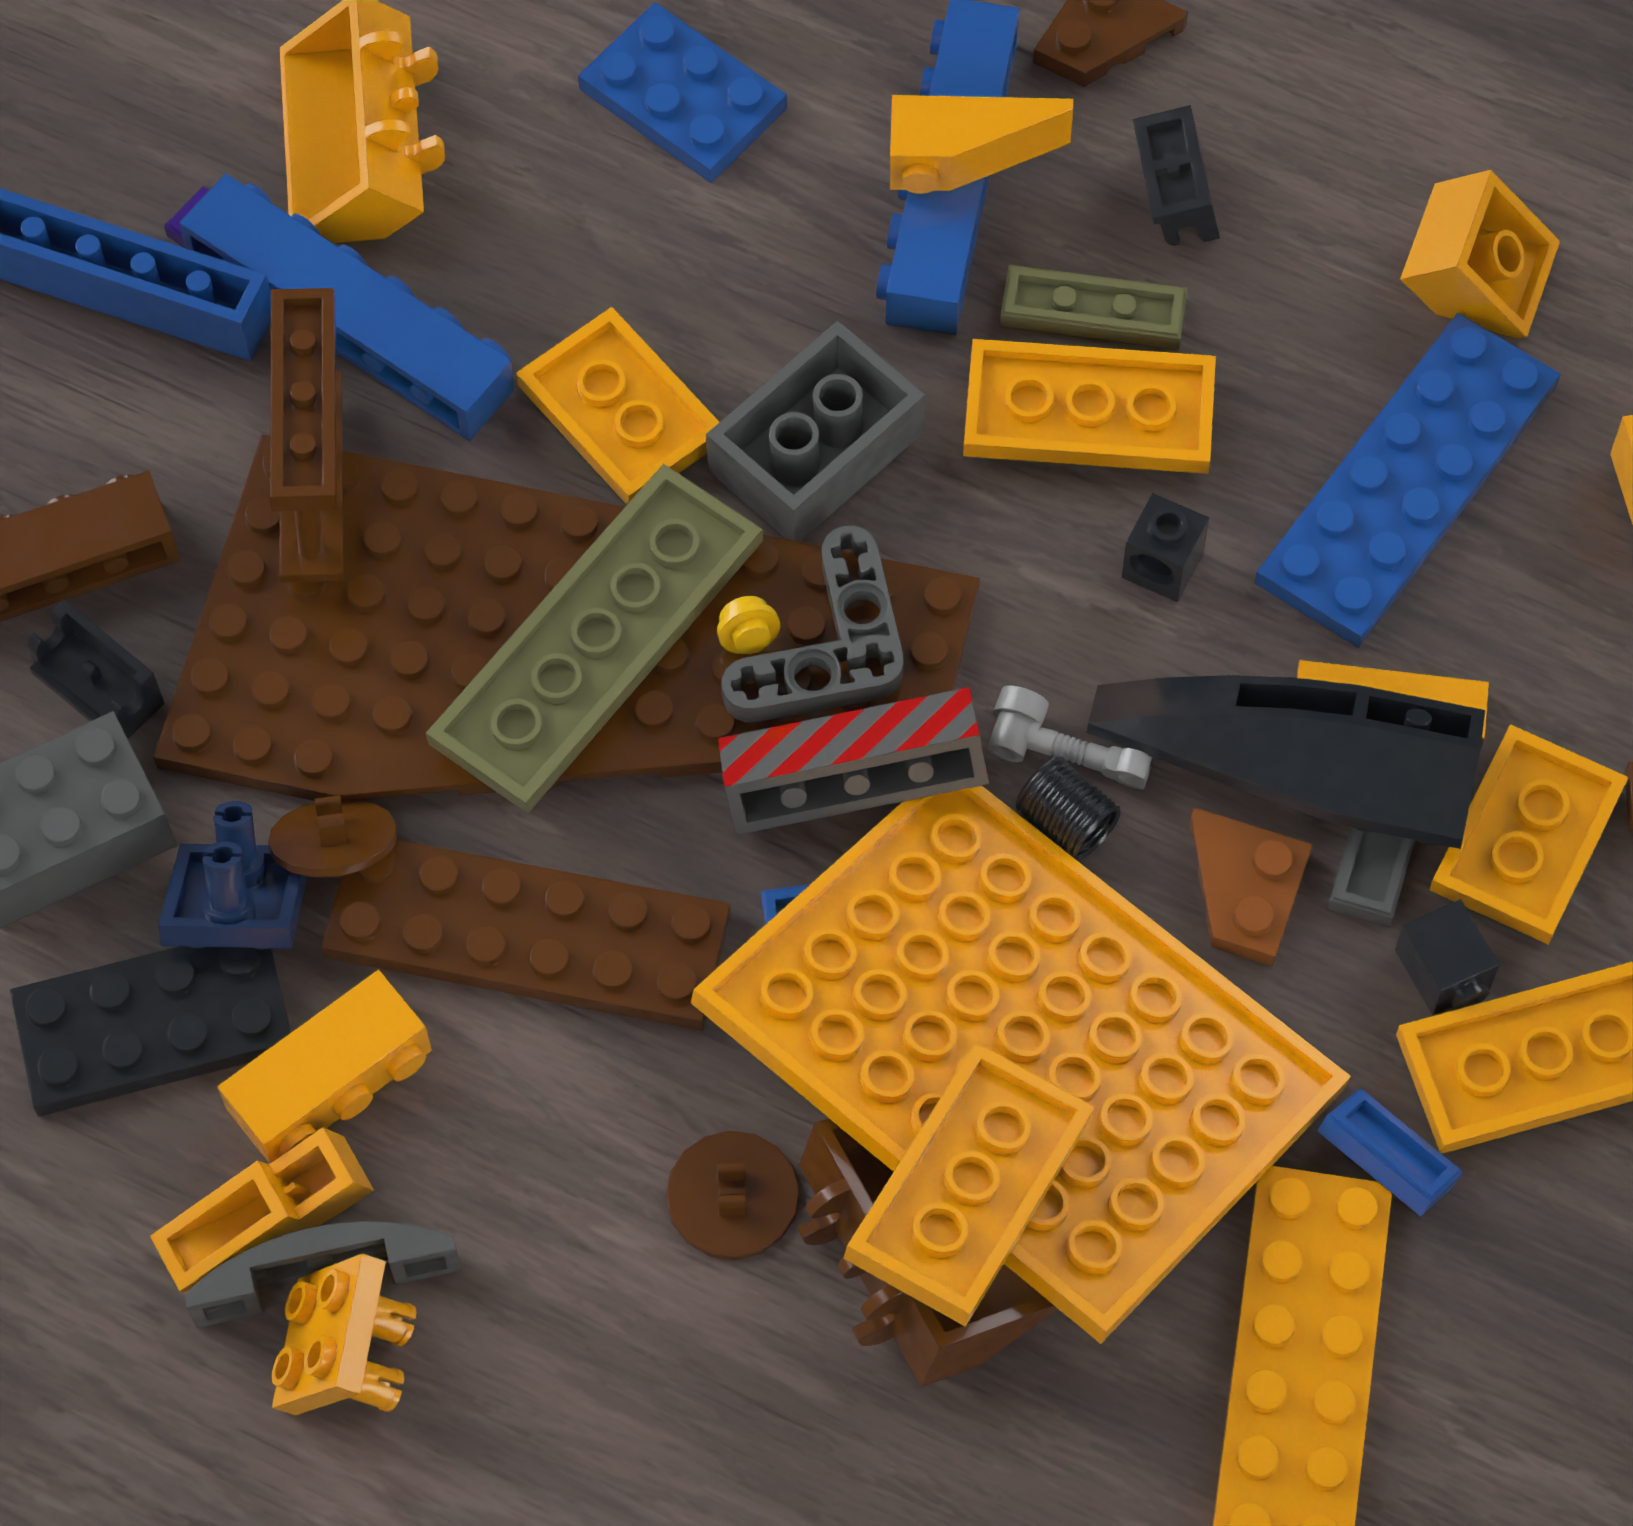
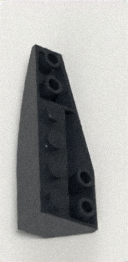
(1310, 745)

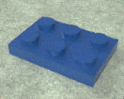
(682, 92)

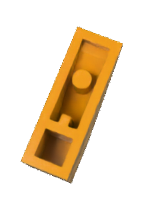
(961, 139)

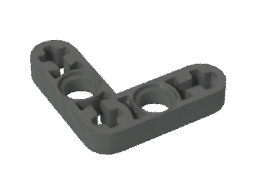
(854, 644)

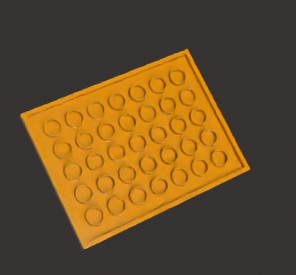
(988, 933)

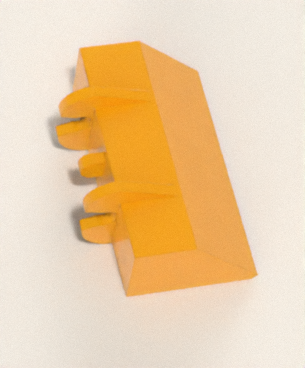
(355, 122)

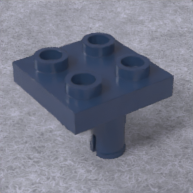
(231, 890)

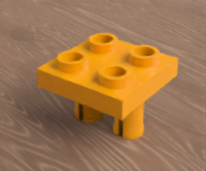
(330, 1339)

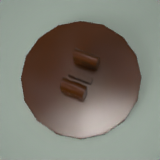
(332, 837)
(732, 1195)

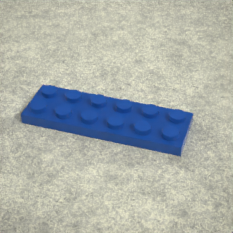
(1407, 480)

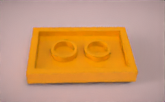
(618, 404)
(1529, 834)

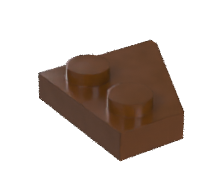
(1098, 34)

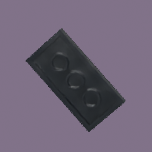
(147, 1022)

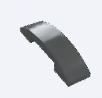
(234, 1287)

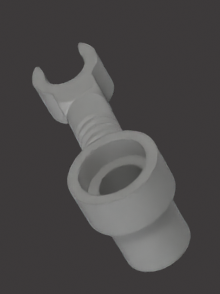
(1020, 728)

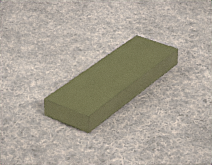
(1093, 307)

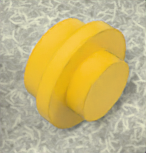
(747, 625)

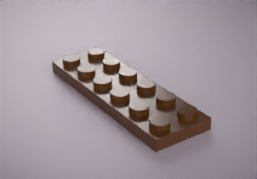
(530, 932)

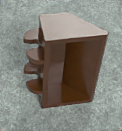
(935, 1346)

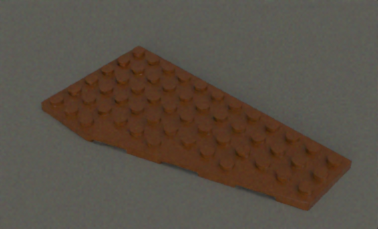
(343, 678)

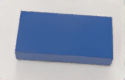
(1390, 1151)

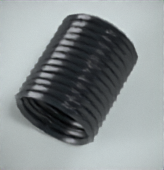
(1068, 808)

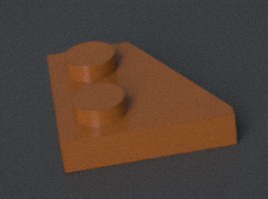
(1246, 883)

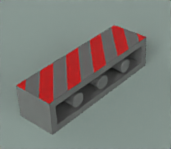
(852, 761)

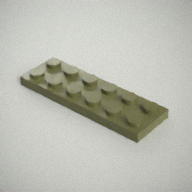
(594, 638)

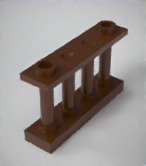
(306, 434)

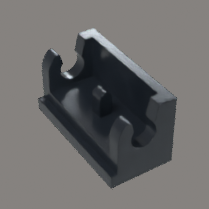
(1175, 174)
(94, 671)

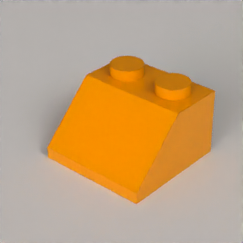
(1481, 255)

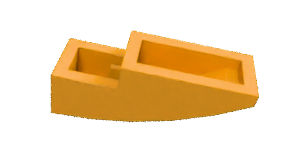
(262, 1204)

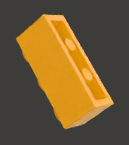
(327, 1067)

